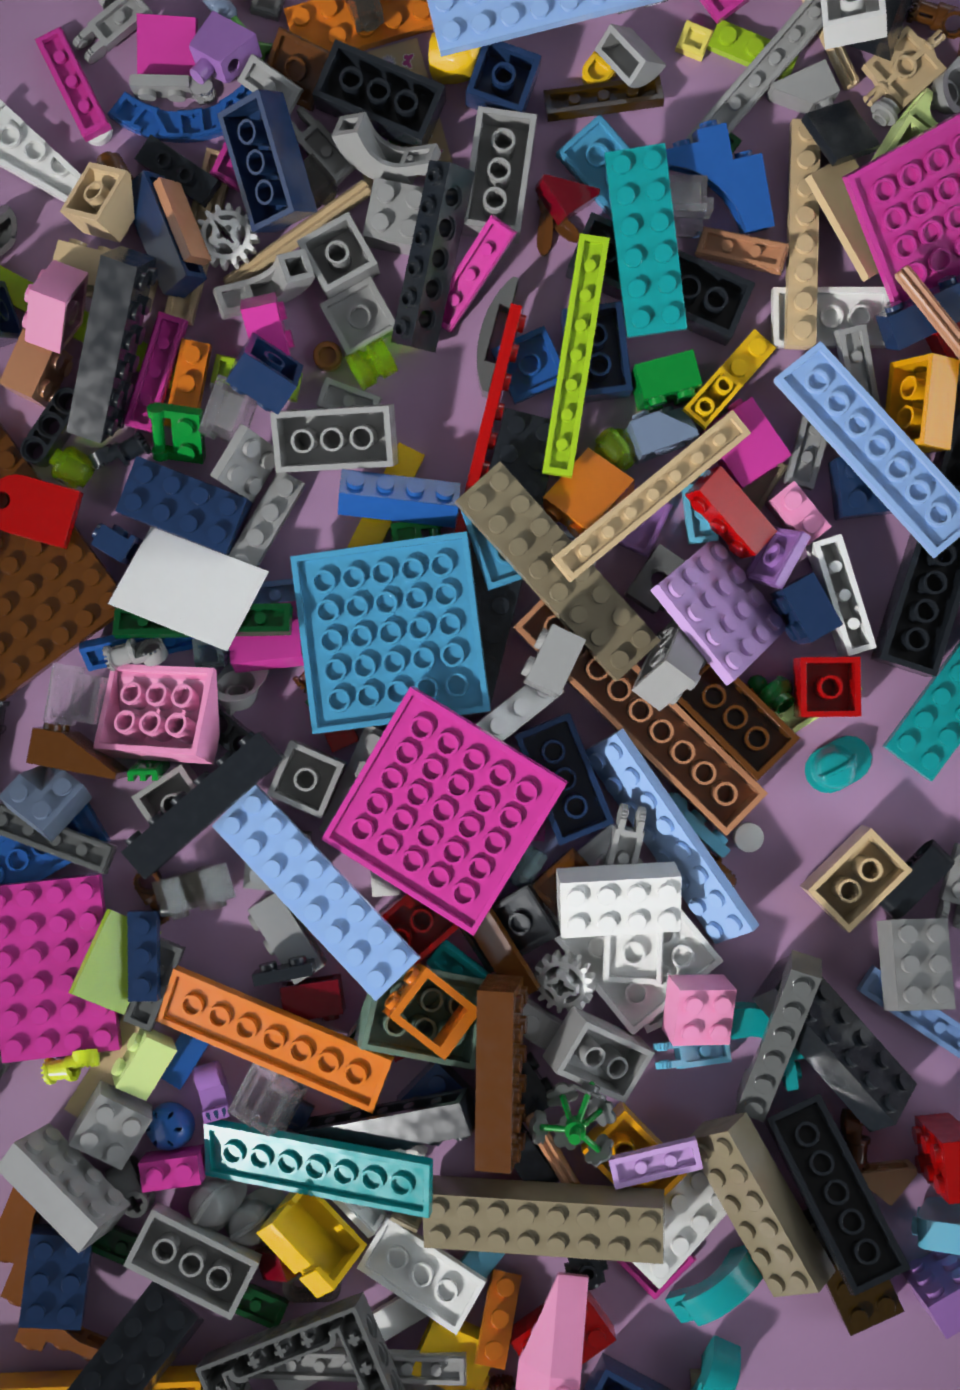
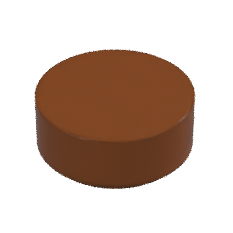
(327, 356)

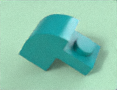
(719, 1366)

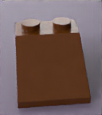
(71, 751)

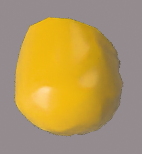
(451, 68)

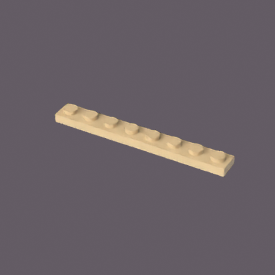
(803, 241)
(650, 496)

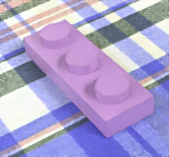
(655, 1162)

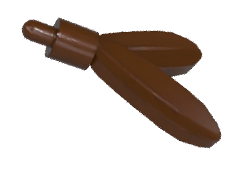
(545, 230)

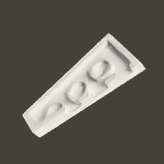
(32, 158)

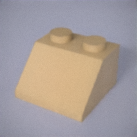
(101, 202)

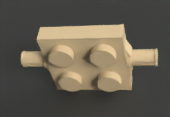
(909, 71)

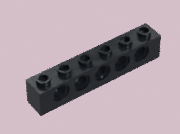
(432, 255)

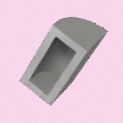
(629, 56)

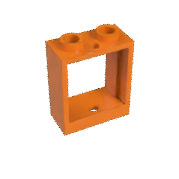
(454, 1027)

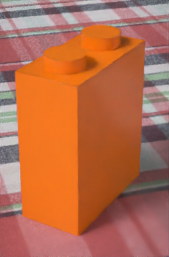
(588, 494)

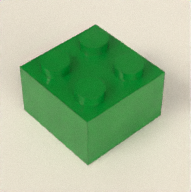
(665, 381)

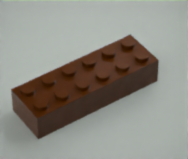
(500, 1073)

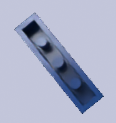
(398, 498)

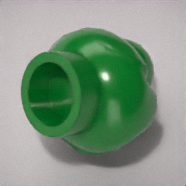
(774, 694)

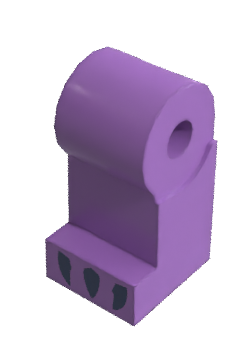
(213, 1091)

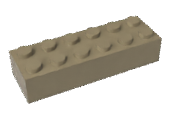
(762, 1207)

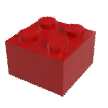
(827, 686)

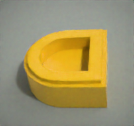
(596, 70)

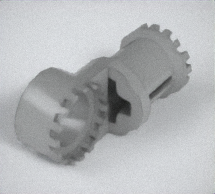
(135, 653)

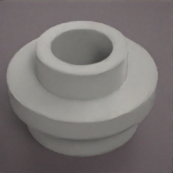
(885, 112)

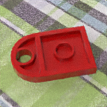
(39, 510)

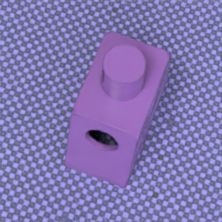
(221, 49)

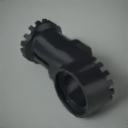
(125, 451)

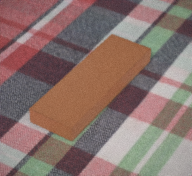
(182, 221)
(742, 250)

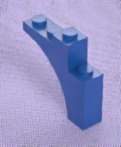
(736, 181)

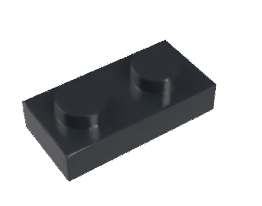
(271, 972)

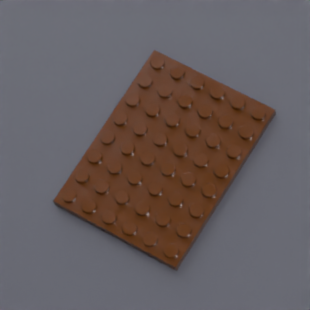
(46, 593)

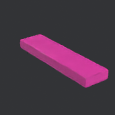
(73, 84)
(475, 269)
(156, 369)

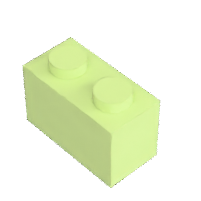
(143, 1063)

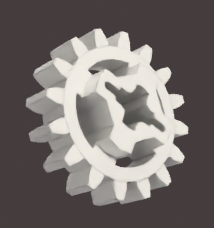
(237, 227)
(564, 981)

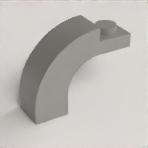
(377, 157)
(287, 277)

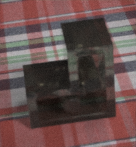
(200, 887)

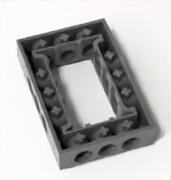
(349, 1319)

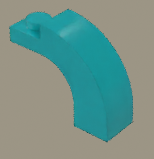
(752, 1022)
(719, 1292)

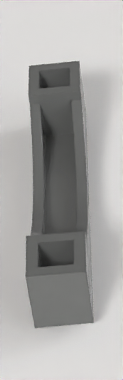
(792, 1004)

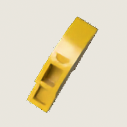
(729, 379)

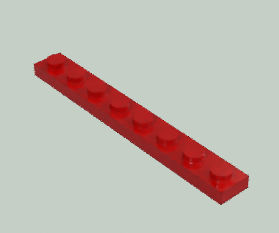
(494, 409)

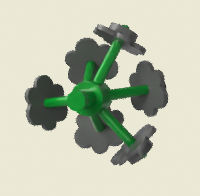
(572, 1128)

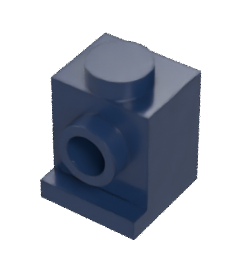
(115, 542)

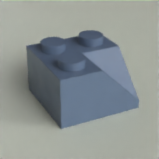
(660, 432)
(46, 799)

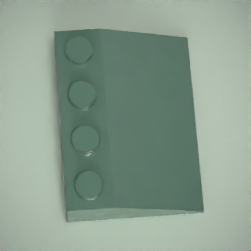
(426, 1012)

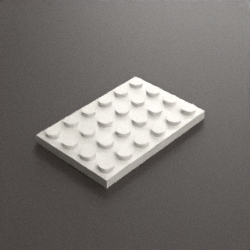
(683, 954)

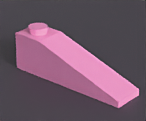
(556, 1341)

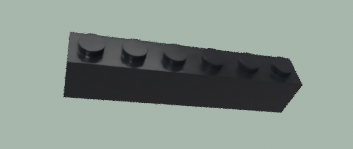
(203, 804)
(401, 1122)

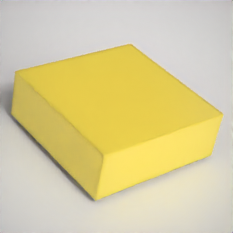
(694, 40)

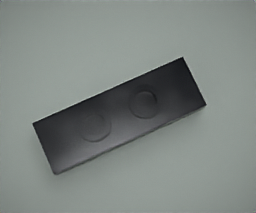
(165, 161)

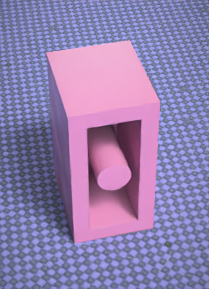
(797, 512)

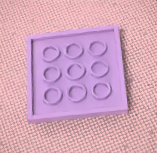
(719, 610)

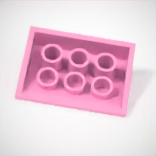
(160, 714)

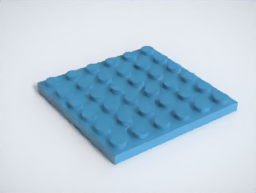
(386, 623)

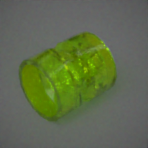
(371, 363)

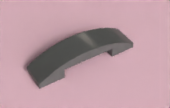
(500, 303)

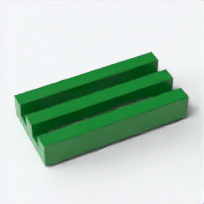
(146, 768)

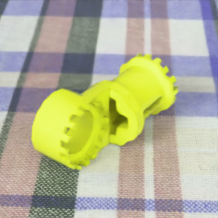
(70, 1066)

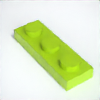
(740, 45)

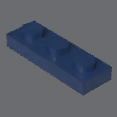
(144, 955)

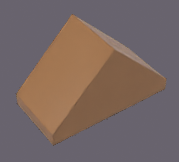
(889, 1178)

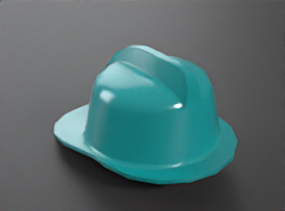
(838, 764)

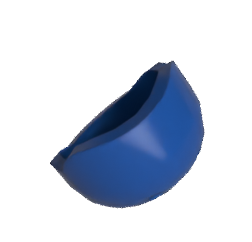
(164, 1128)

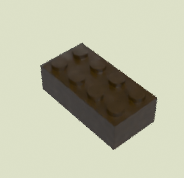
(864, 1309)

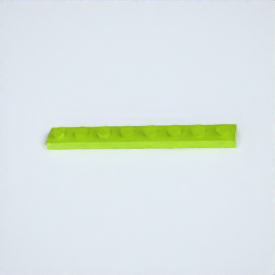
(575, 355)

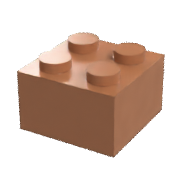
(35, 371)

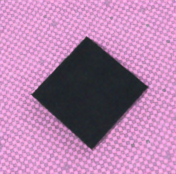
(840, 132)

